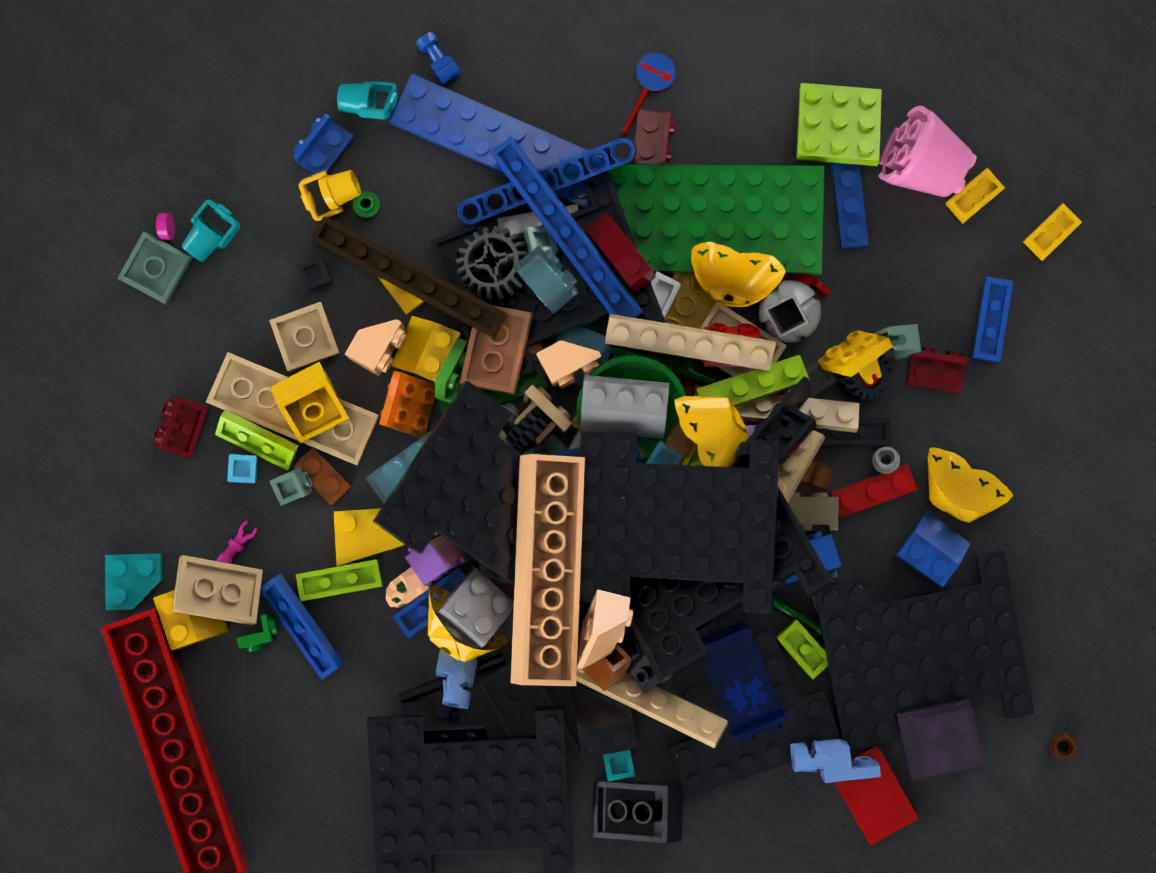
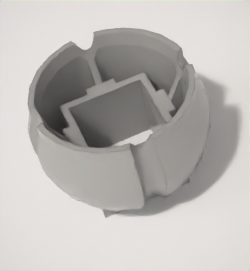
(807, 305)

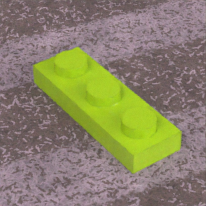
(256, 440)
(339, 580)

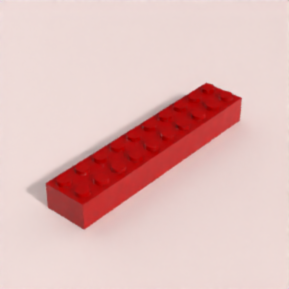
(174, 746)

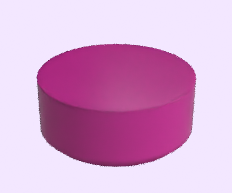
(165, 226)

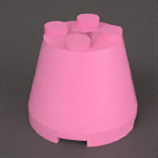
(926, 155)

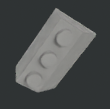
(624, 406)

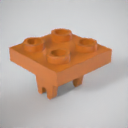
(408, 404)

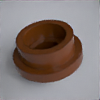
(1070, 750)

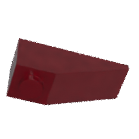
(620, 252)

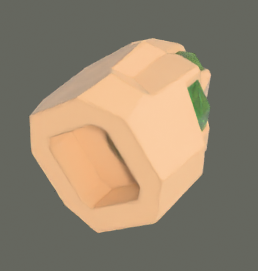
(404, 589)

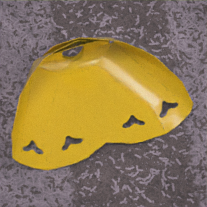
(735, 274)
(718, 428)
(960, 490)
(446, 641)

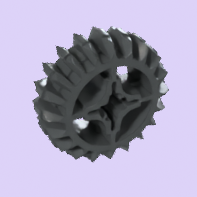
(481, 265)

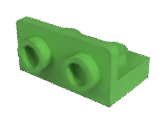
(448, 379)

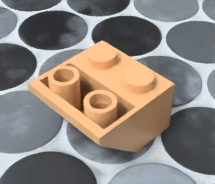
(375, 345)
(567, 360)

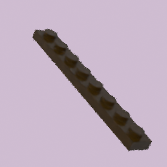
(409, 277)

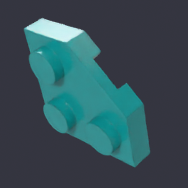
(131, 579)

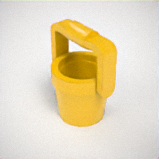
(335, 189)

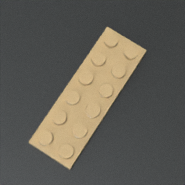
(246, 391)

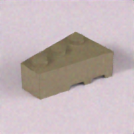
(816, 512)

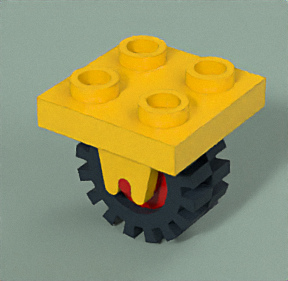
(860, 363)

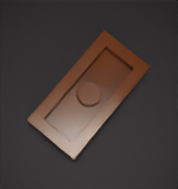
(323, 476)

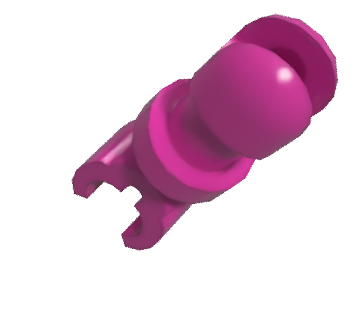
(235, 544)

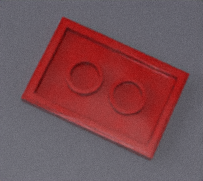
(877, 802)

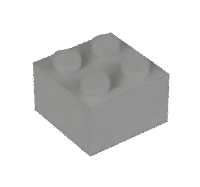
(475, 610)

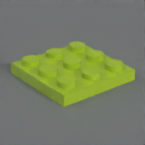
(839, 124)

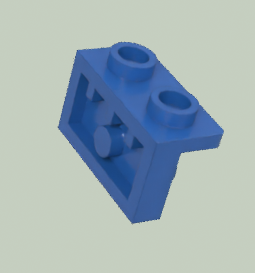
(323, 145)

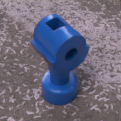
(442, 65)

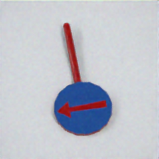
(655, 74)

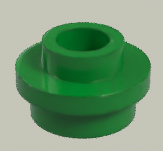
(368, 212)

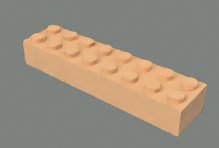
(547, 570)

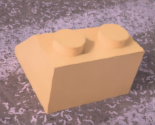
(603, 627)

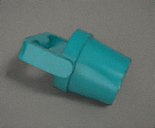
(362, 99)
(204, 237)

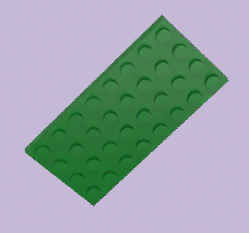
(736, 206)

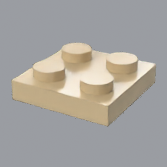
(304, 337)

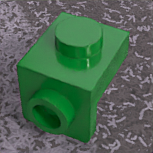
(255, 641)

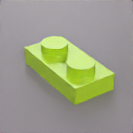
(803, 648)

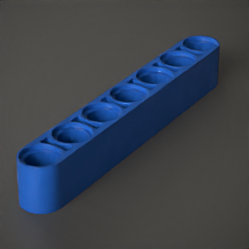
(561, 180)

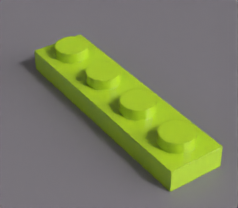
(758, 382)

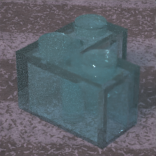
(544, 277)

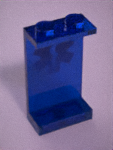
(742, 684)

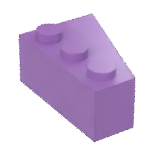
(436, 561)

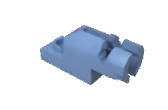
(457, 676)
(833, 760)

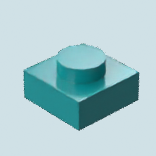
(619, 765)

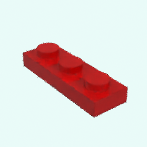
(874, 491)

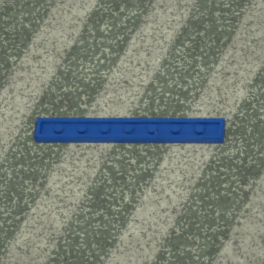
(565, 230)

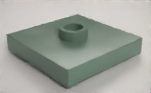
(155, 268)

